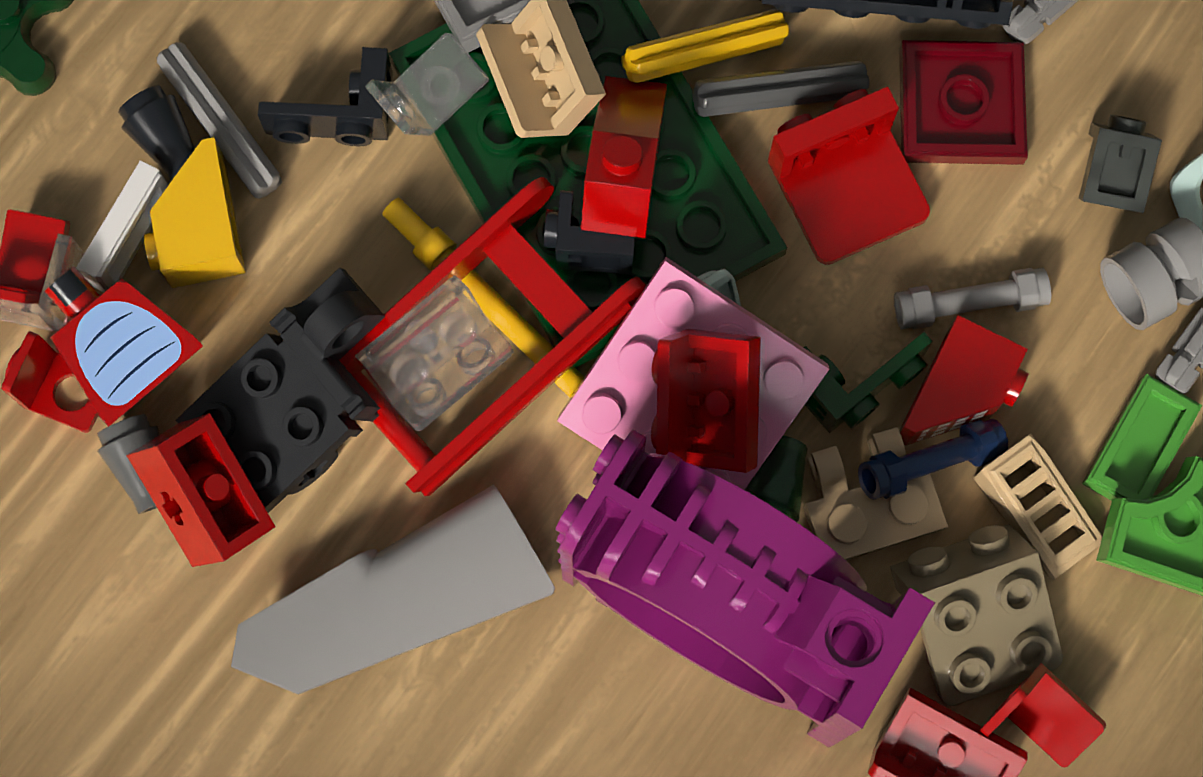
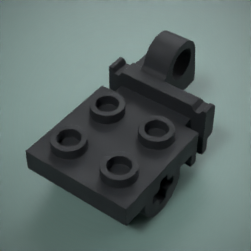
(291, 395)

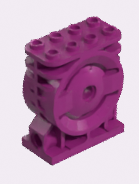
(735, 587)

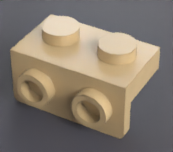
(542, 69)

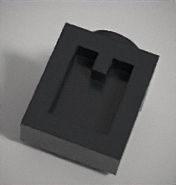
(585, 249)

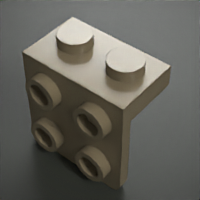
(988, 612)

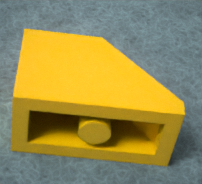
(196, 223)

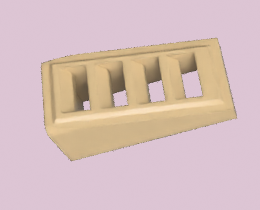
(1058, 493)

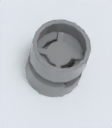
(1154, 277)

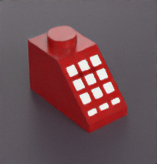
(965, 381)

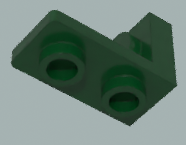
(834, 405)

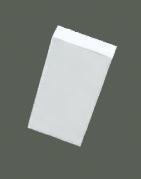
(123, 228)

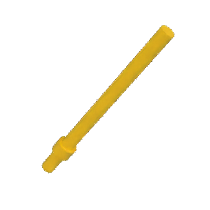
(433, 246)

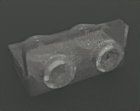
(435, 354)

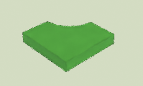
(1160, 533)

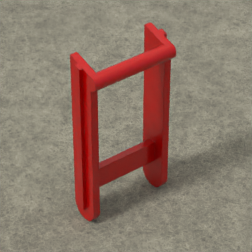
(544, 290)

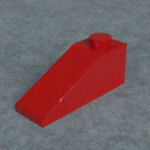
(623, 157)

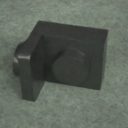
(1120, 164)

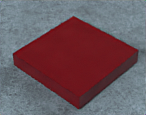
(963, 102)

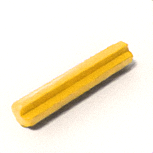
(704, 45)

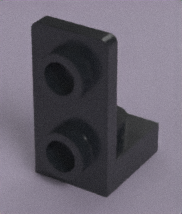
(347, 124)

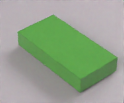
(1142, 441)

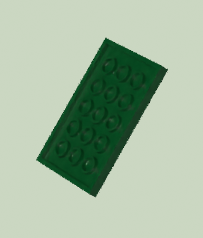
(700, 199)

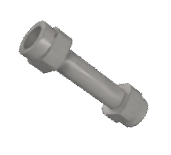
(1023, 290)

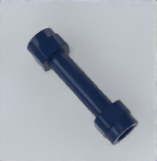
(888, 474)

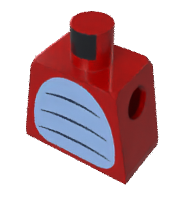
(116, 342)

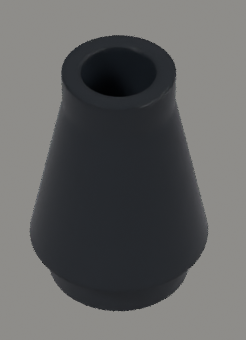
(158, 128)

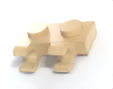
(859, 525)

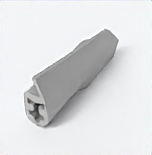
(397, 599)

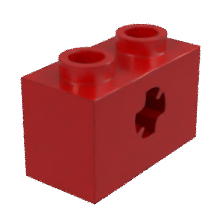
(201, 491)

